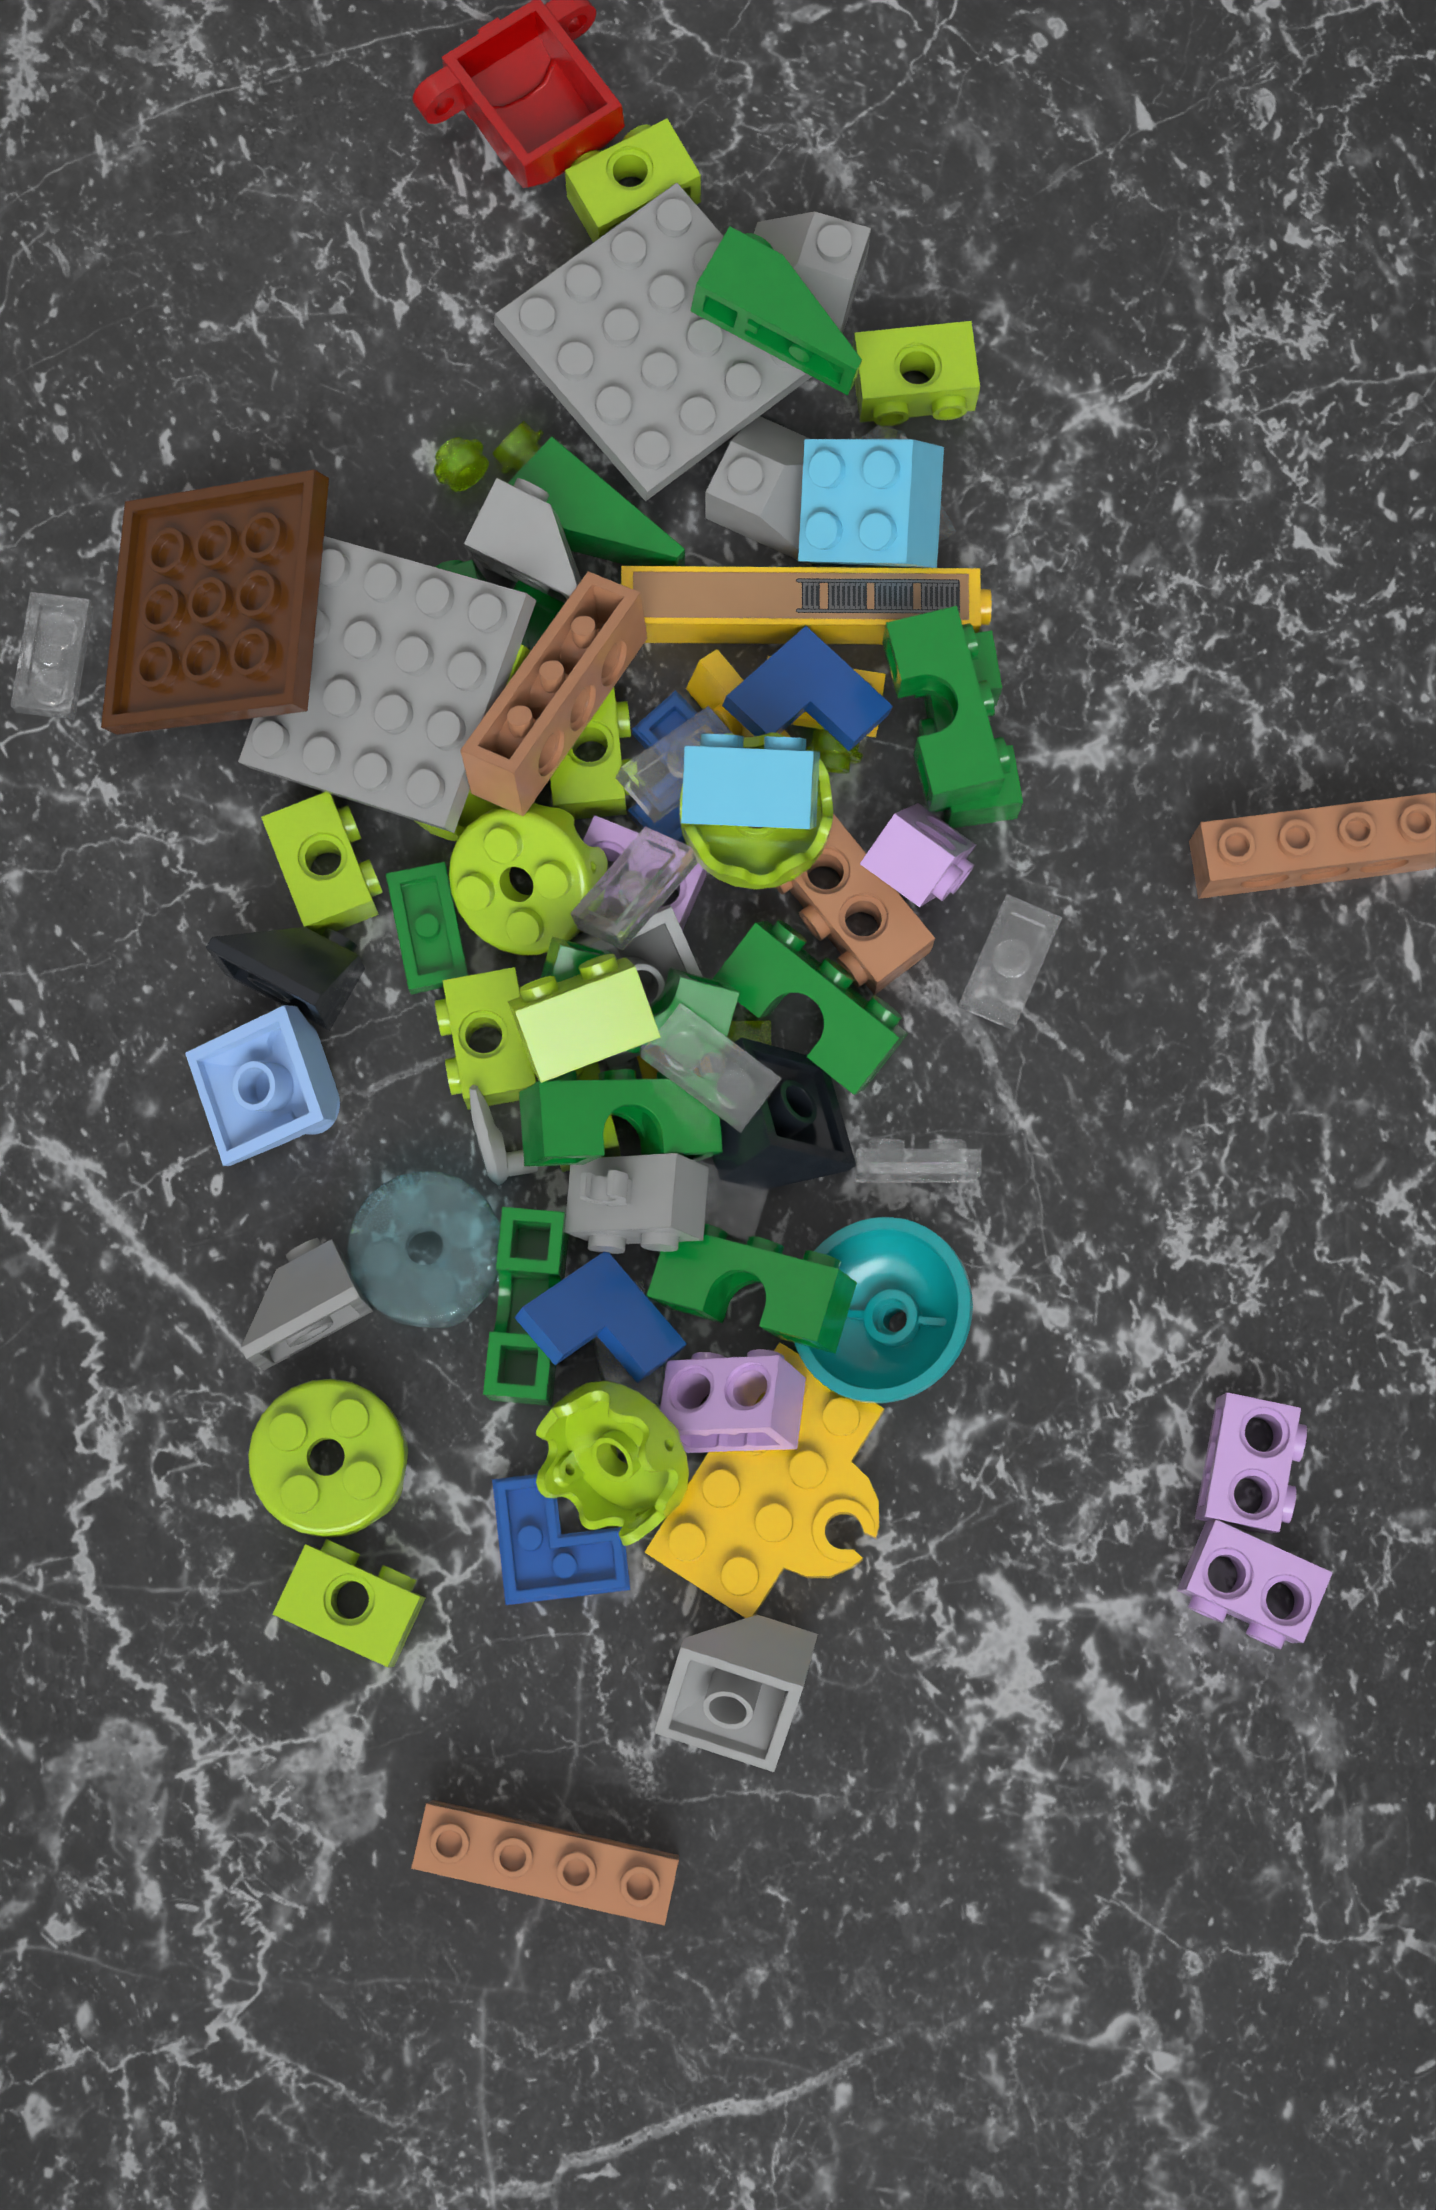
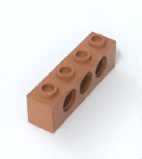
(554, 693)
(1314, 845)
(872, 958)
(545, 1862)

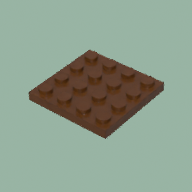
(216, 604)

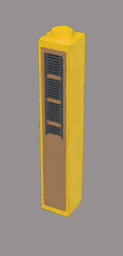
(778, 602)

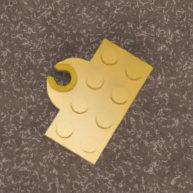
(771, 1508)

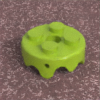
(766, 854)
(552, 855)
(586, 1464)
(372, 1467)

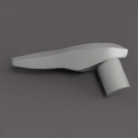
(496, 1160)

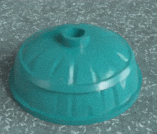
(896, 1271)

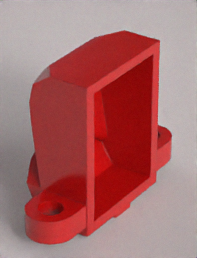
(528, 90)

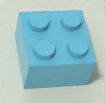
(871, 503)
(750, 785)

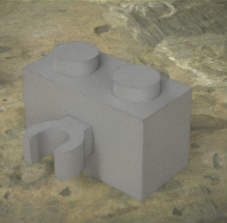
(637, 1201)

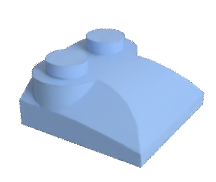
(264, 1084)

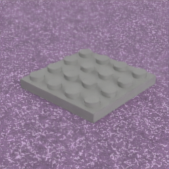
(632, 358)
(395, 684)

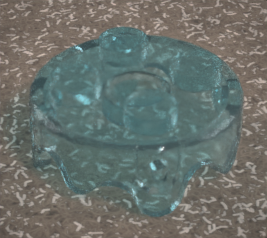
(435, 1292)

